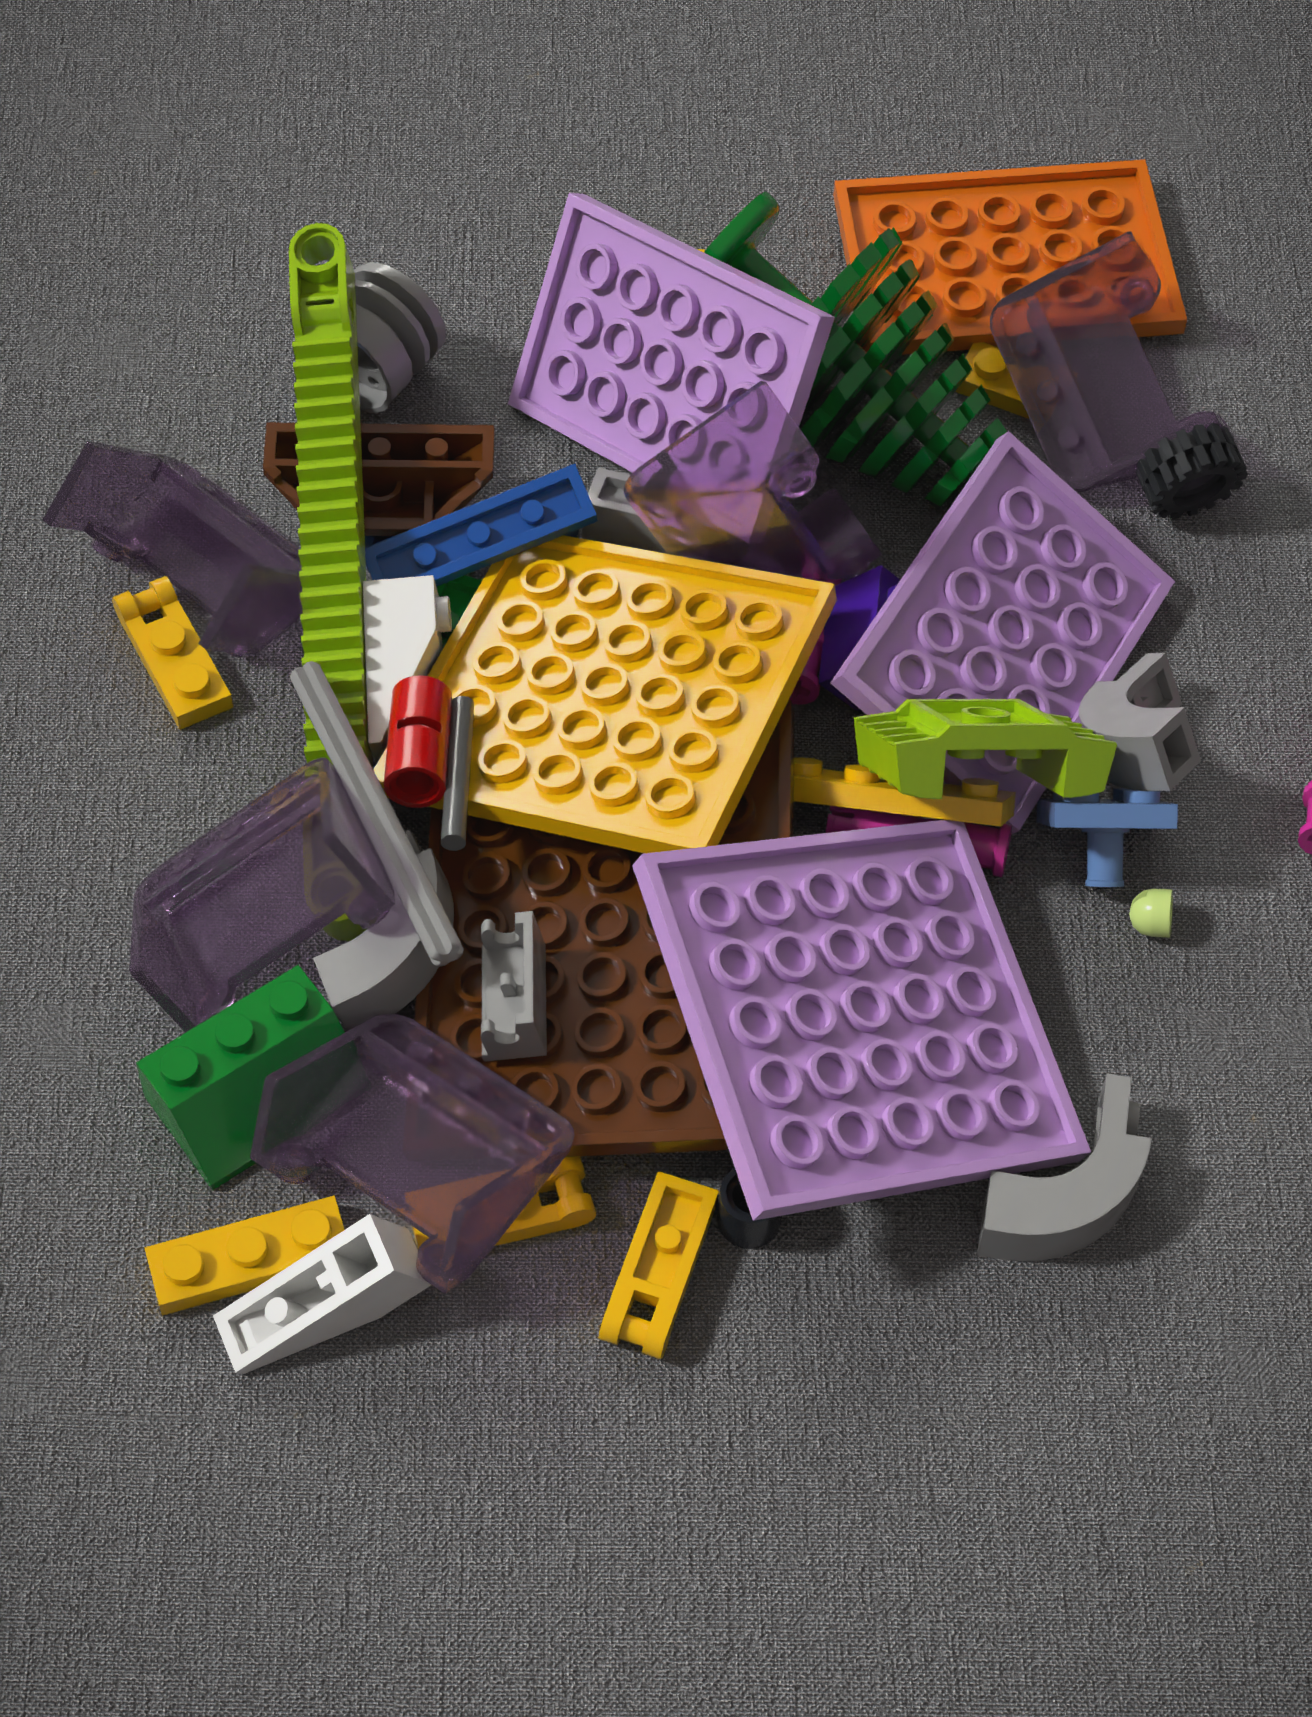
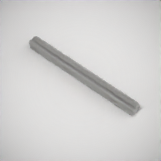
(377, 815)

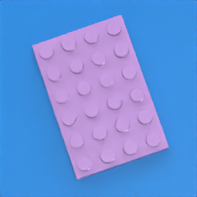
(654, 337)
(1008, 601)

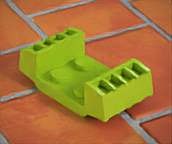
(912, 743)

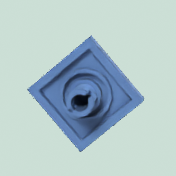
(1105, 824)

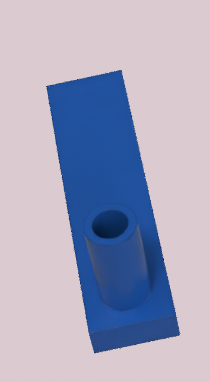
(487, 530)

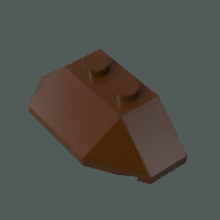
(407, 470)

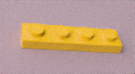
(857, 788)

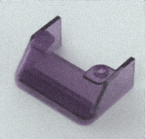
(192, 534)

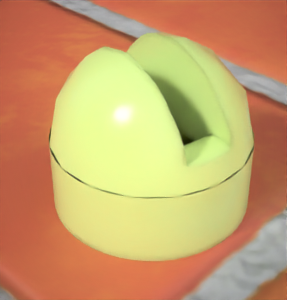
(1152, 912)

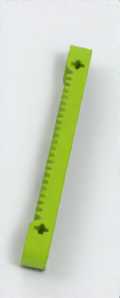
(329, 482)

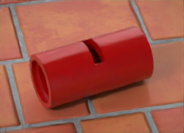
(418, 741)

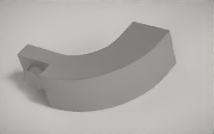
(1146, 723)
(386, 962)
(1064, 1213)

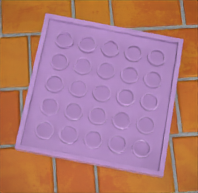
(858, 1014)

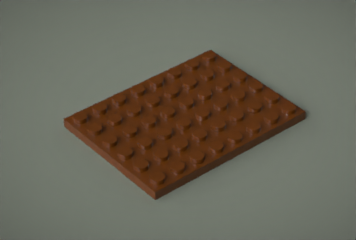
(613, 1023)

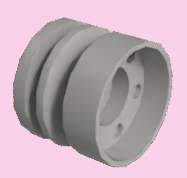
(395, 333)

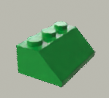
(214, 1075)

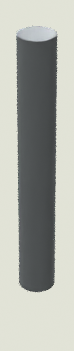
(458, 774)

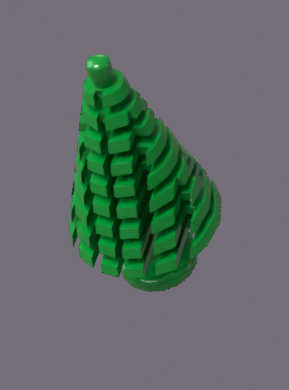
(868, 370)

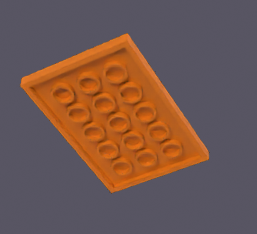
(1002, 229)

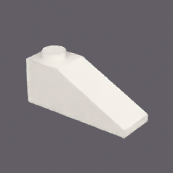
(401, 641)
(323, 1294)

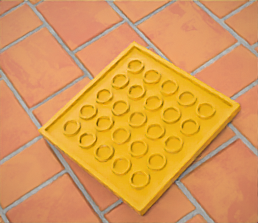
(625, 689)

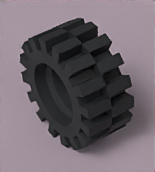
(1191, 471)

